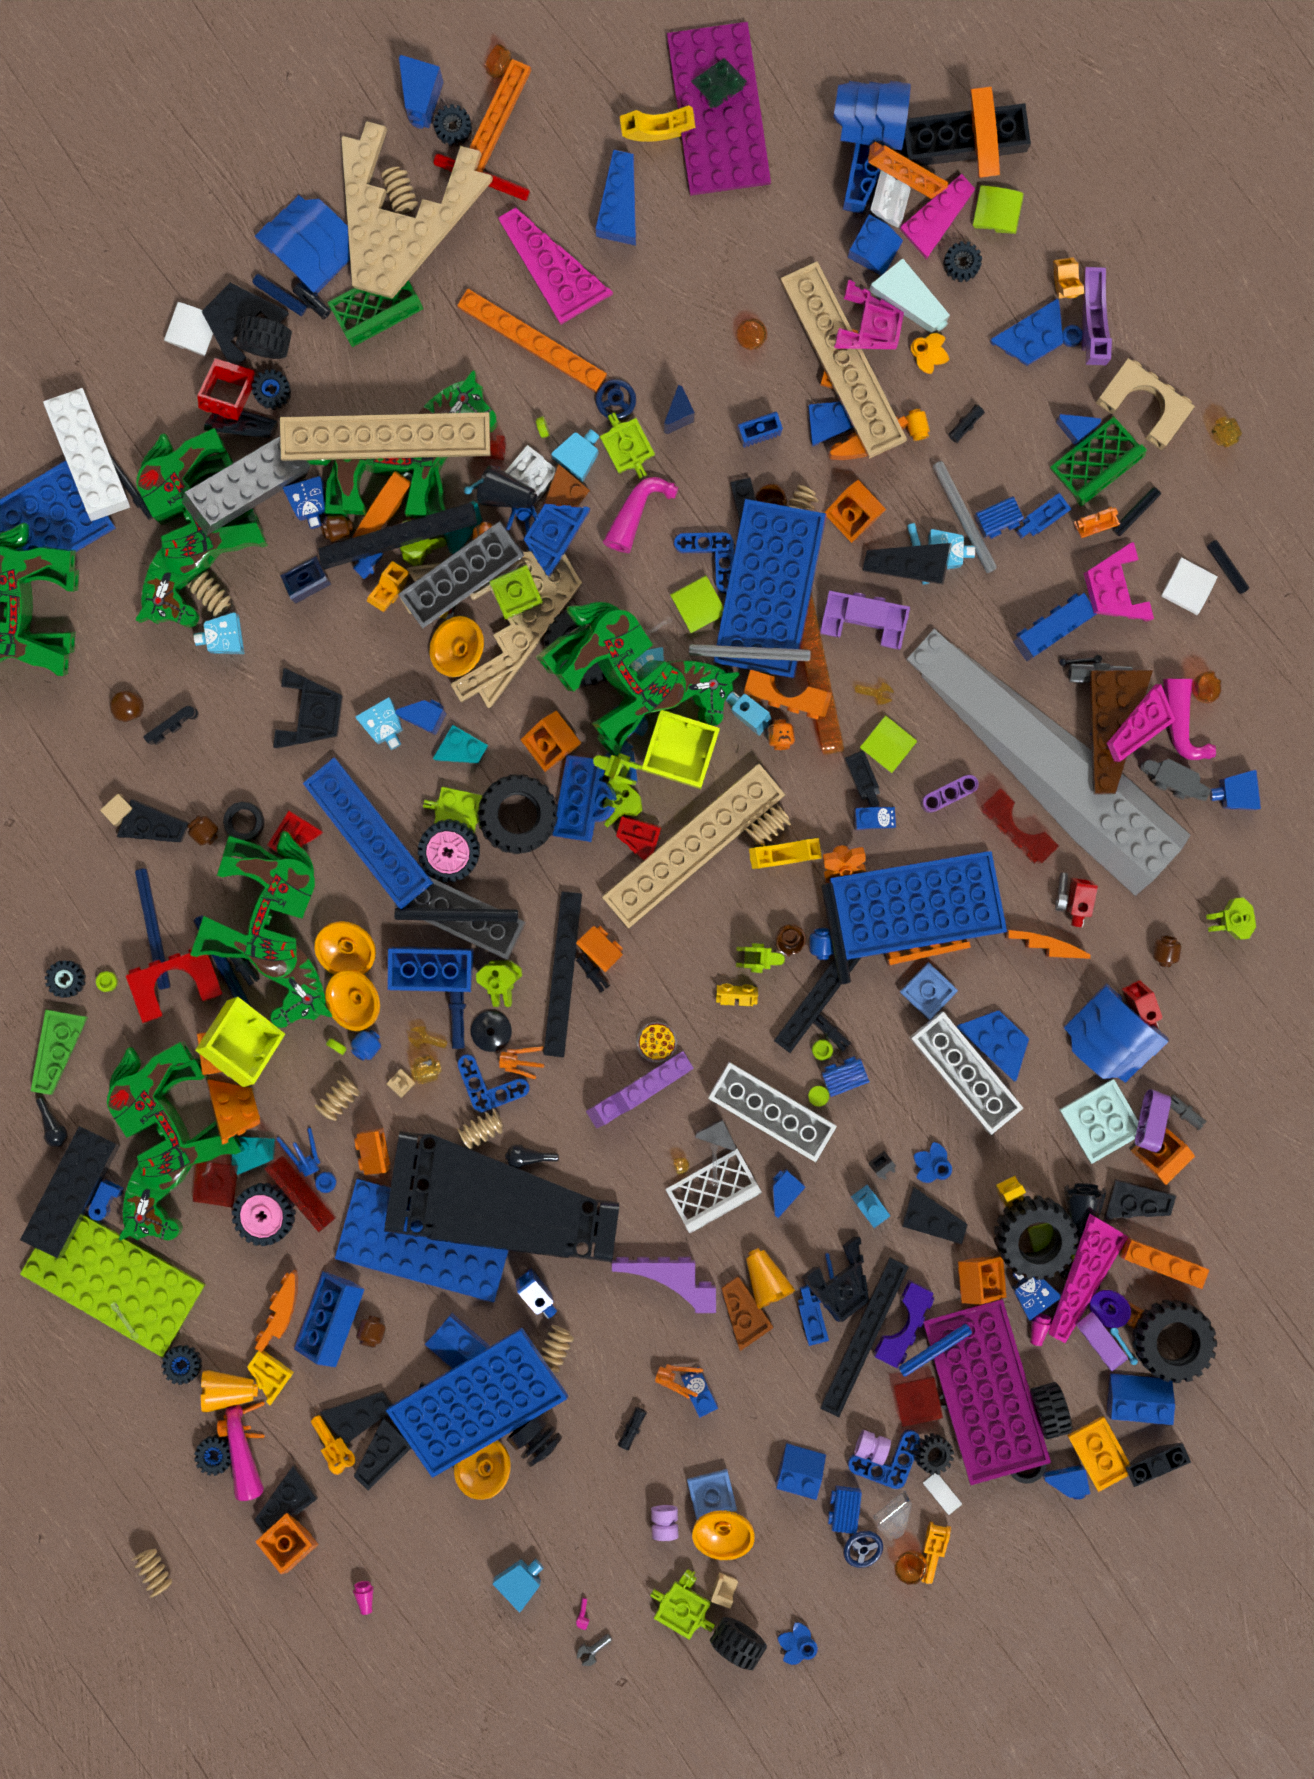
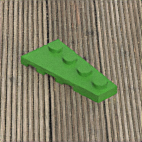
(56, 1045)

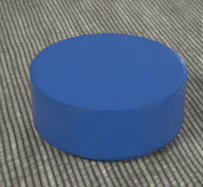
(1072, 336)
(325, 1182)

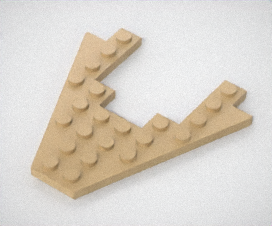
(389, 245)
(525, 629)

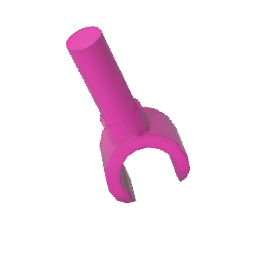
(581, 1621)

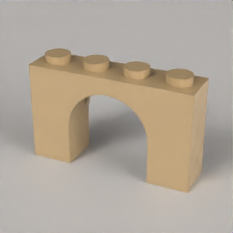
(1173, 406)

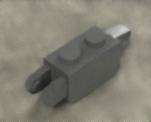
(1176, 778)

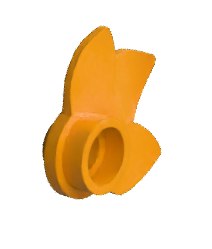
(932, 354)

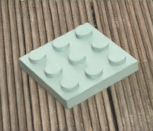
(1101, 1121)

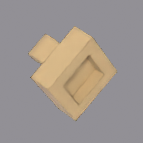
(401, 1083)

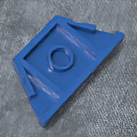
(1033, 335)
(553, 533)
(998, 1041)

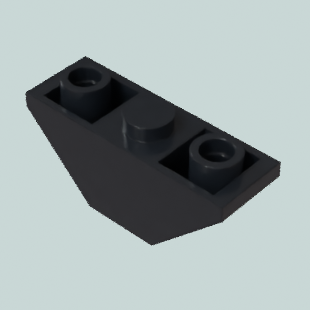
(1157, 1463)

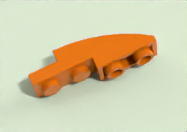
(853, 448)
(283, 1304)

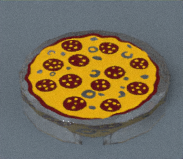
(656, 1042)

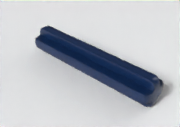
(280, 295)

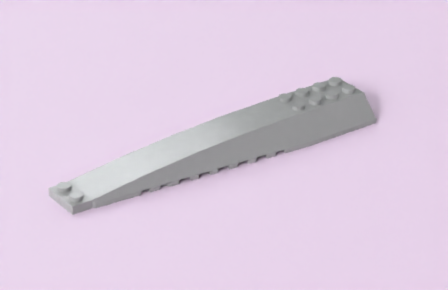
(1120, 830)

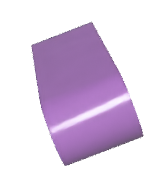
(956, 786)
(1152, 1120)
(1102, 1341)

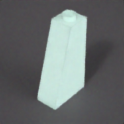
(909, 294)

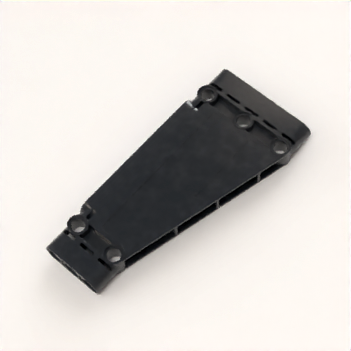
(492, 1204)

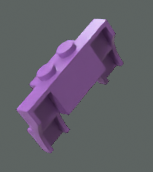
(865, 612)

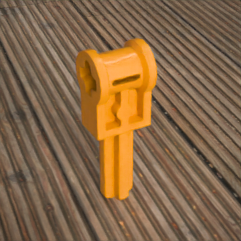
(335, 1450)
(935, 1546)

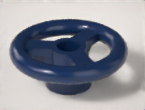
(616, 392)
(862, 1547)

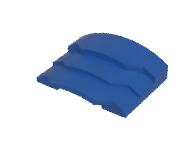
(873, 112)
(308, 241)
(1113, 1037)

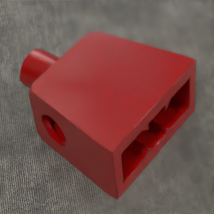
(1081, 892)
(1143, 1002)

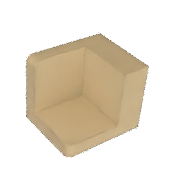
(116, 809)
(723, 1590)

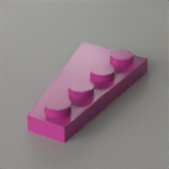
(934, 219)

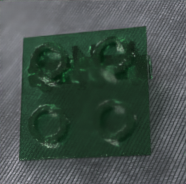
(719, 82)

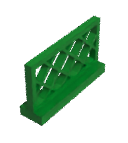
(379, 322)
(1111, 472)

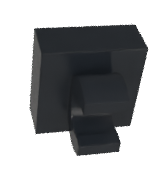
(882, 1165)

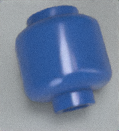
(820, 943)
(365, 1045)

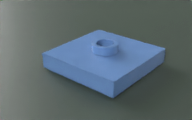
(928, 991)
(711, 1493)

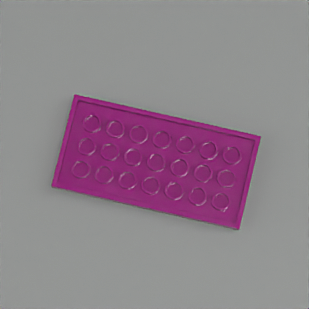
(729, 140)
(988, 1394)

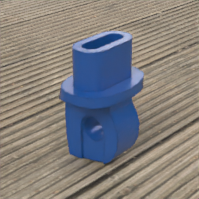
(364, 566)

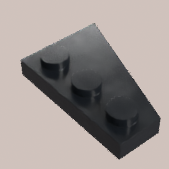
(247, 424)
(151, 824)
(1135, 1200)
(932, 1219)
(355, 1417)
(381, 1455)
(290, 1497)

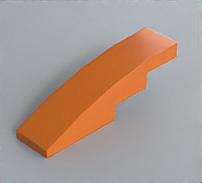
(985, 131)
(384, 505)
(1053, 947)

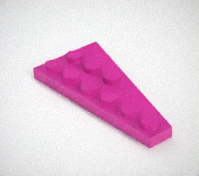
(559, 276)
(1091, 1263)

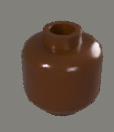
(336, 528)
(203, 830)
(1167, 951)
(370, 1331)

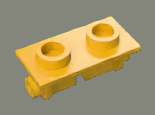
(728, 993)

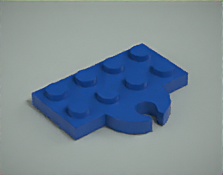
(582, 799)

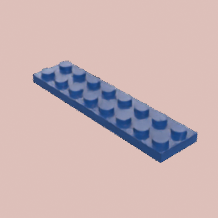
(368, 833)

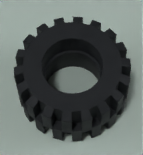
(263, 337)
(1051, 1410)
(738, 1643)

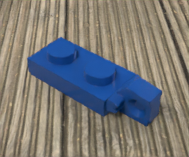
(1044, 516)
(812, 1318)

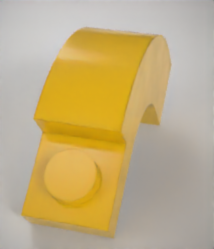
(659, 127)
(785, 853)
(1009, 1191)

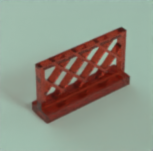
(300, 1193)

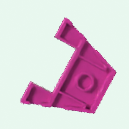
(879, 323)
(1109, 589)

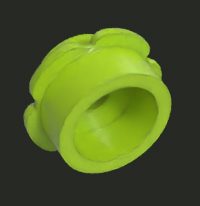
(688, 1579)

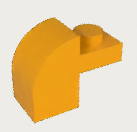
(1067, 278)
(390, 585)

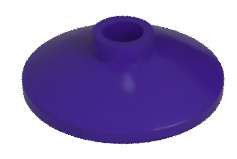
(1110, 1316)

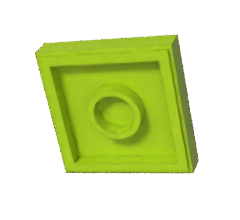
(516, 592)

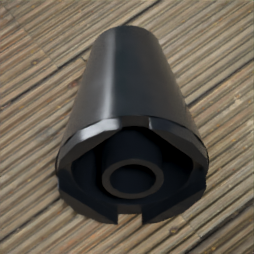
(504, 490)
(1082, 1201)

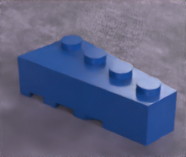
(861, 180)
(617, 208)
(1053, 628)

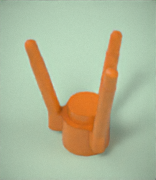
(509, 1060)
(666, 1378)
(222, 1424)

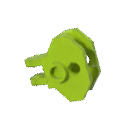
(417, 552)
(617, 767)
(623, 805)
(1233, 920)
(759, 958)
(499, 979)

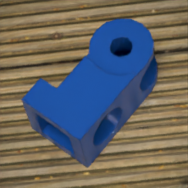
(101, 1202)

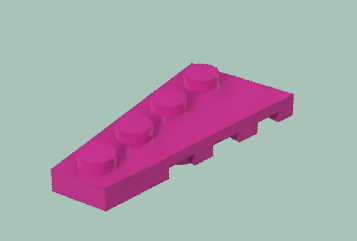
(1144, 723)

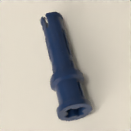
(457, 1019)

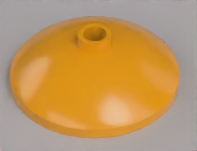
(449, 643)
(338, 955)
(345, 1003)
(474, 1477)
(723, 1535)

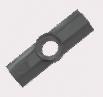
(1081, 673)

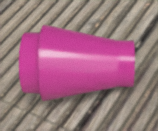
(1039, 1329)
(364, 1596)

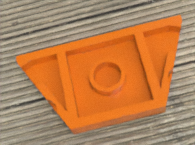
(233, 1108)

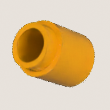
(917, 424)

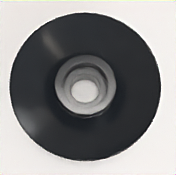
(493, 1020)

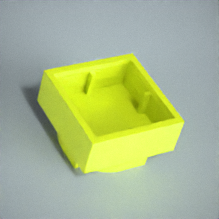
(680, 749)
(240, 1042)

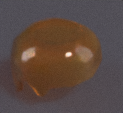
(498, 61)
(751, 334)
(1206, 687)
(911, 1567)

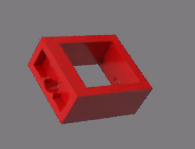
(223, 371)

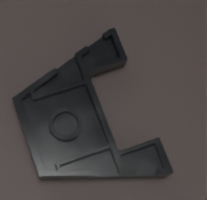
(226, 312)
(318, 712)
(846, 1290)

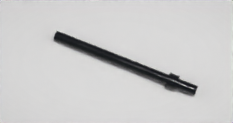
(137, 498)

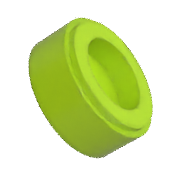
(542, 427)
(106, 981)
(336, 1046)
(822, 1050)
(818, 1095)

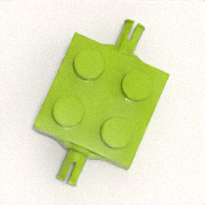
(627, 445)
(456, 805)
(682, 1610)

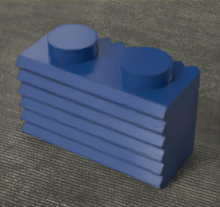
(759, 429)
(999, 517)
(844, 1077)
(846, 1509)

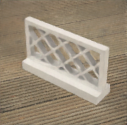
(722, 1207)

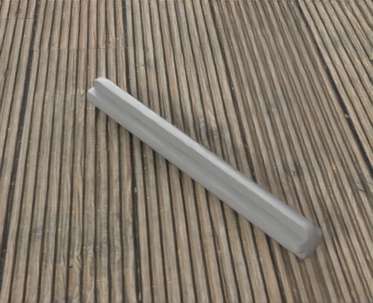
(964, 516)
(750, 652)

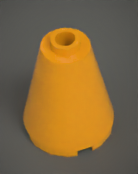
(766, 1279)
(225, 1390)

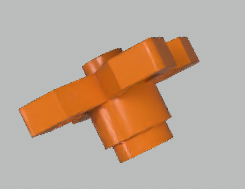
(843, 862)

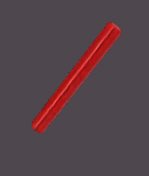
(497, 183)

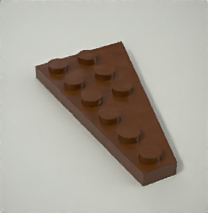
(1112, 701)

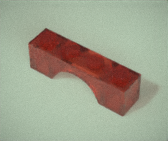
(1000, 808)

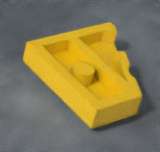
(269, 1374)

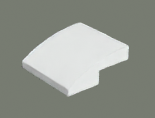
(890, 199)
(189, 329)
(533, 471)
(1189, 586)

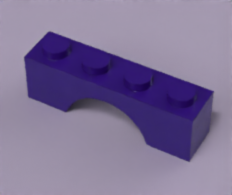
(892, 1348)

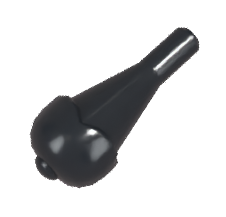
(54, 1132)
(519, 1156)

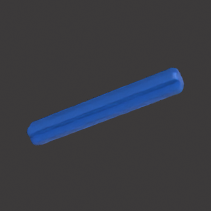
(935, 1350)

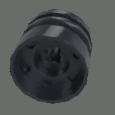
(535, 1440)

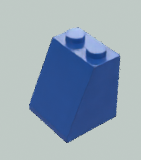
(421, 90)

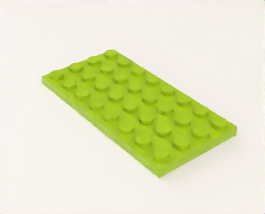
(110, 1270)

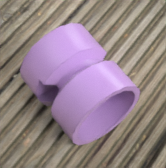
(872, 1447)
(664, 1518)

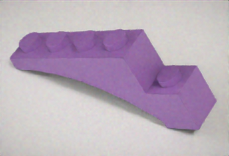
(1095, 329)
(639, 1090)
(675, 1274)

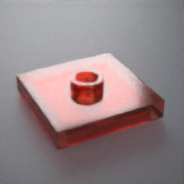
(215, 1183)
(918, 1401)

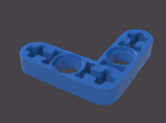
(719, 551)
(489, 1094)
(889, 1470)

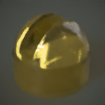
(681, 1165)

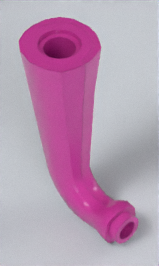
(624, 527)
(1179, 698)
(246, 1479)

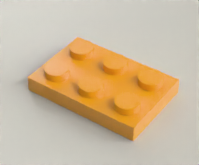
(1100, 1453)

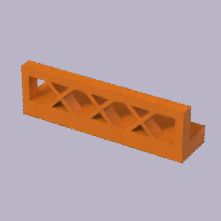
(906, 170)
(927, 951)

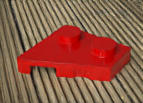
(298, 828)
(638, 835)

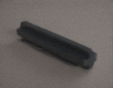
(1136, 511)
(1228, 566)

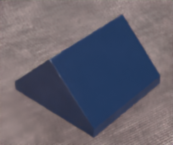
(680, 412)
(305, 580)

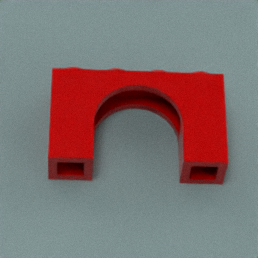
(143, 981)

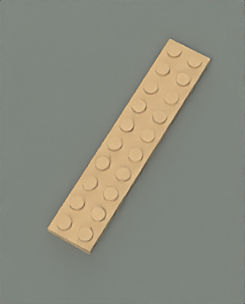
(845, 368)
(385, 436)
(693, 845)

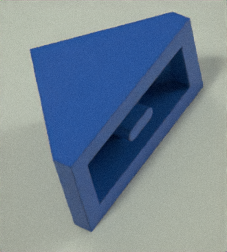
(1077, 426)

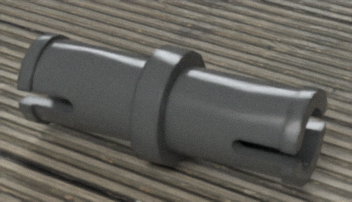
(1186, 1112)

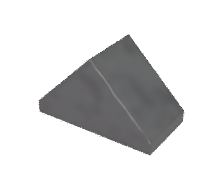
(716, 1134)

